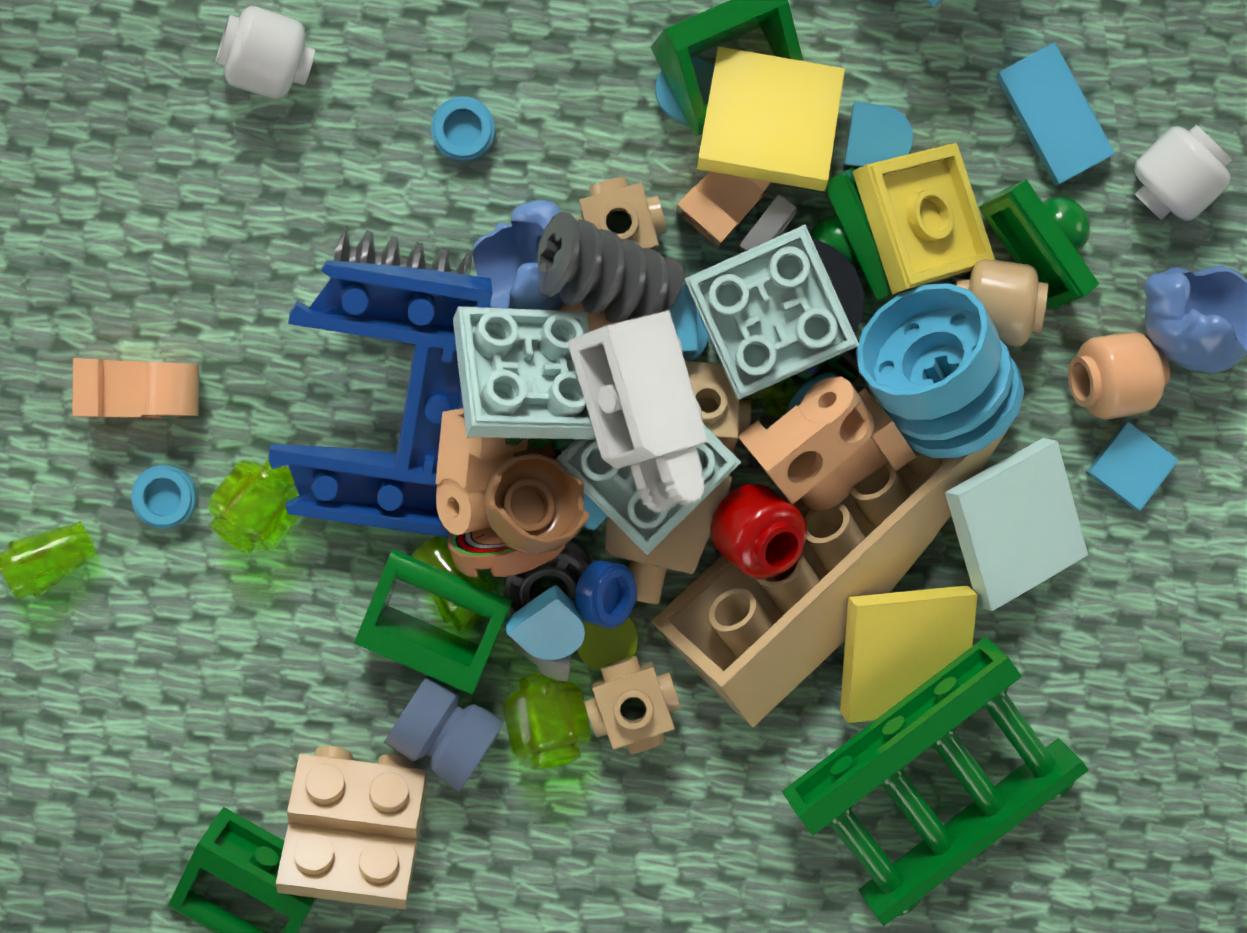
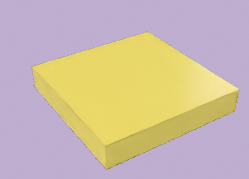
(771, 119)
(923, 217)
(900, 643)

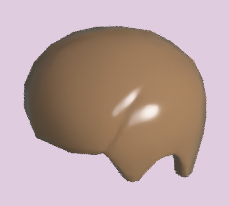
(535, 504)

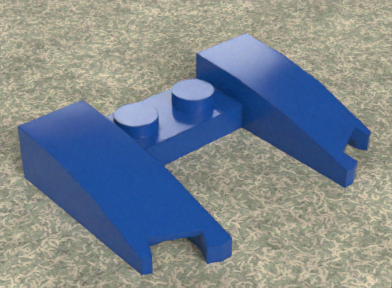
(404, 307)

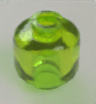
(252, 506)
(546, 721)

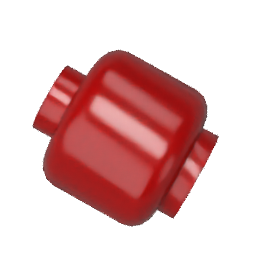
(758, 531)

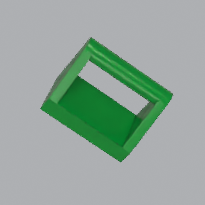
(711, 28)
(421, 643)
(247, 860)

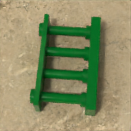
(901, 734)

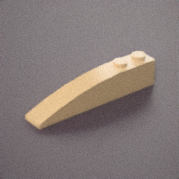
(767, 635)

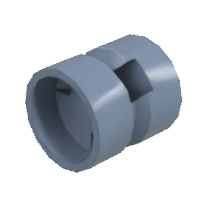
(444, 732)

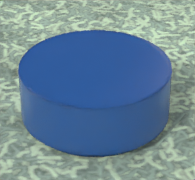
(605, 594)

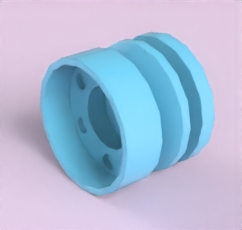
(940, 370)

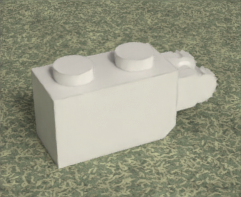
(643, 407)

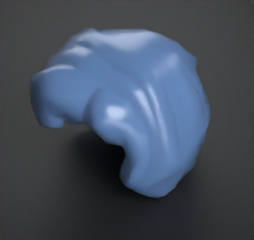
(511, 261)
(1198, 317)

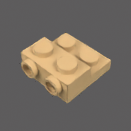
(352, 828)

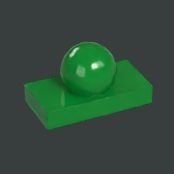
(851, 231)
(1045, 237)

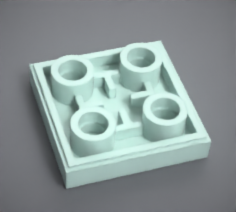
(771, 312)
(520, 373)
(618, 495)
(1017, 523)

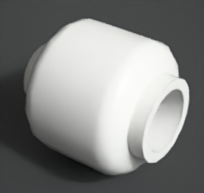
(264, 52)
(1182, 173)

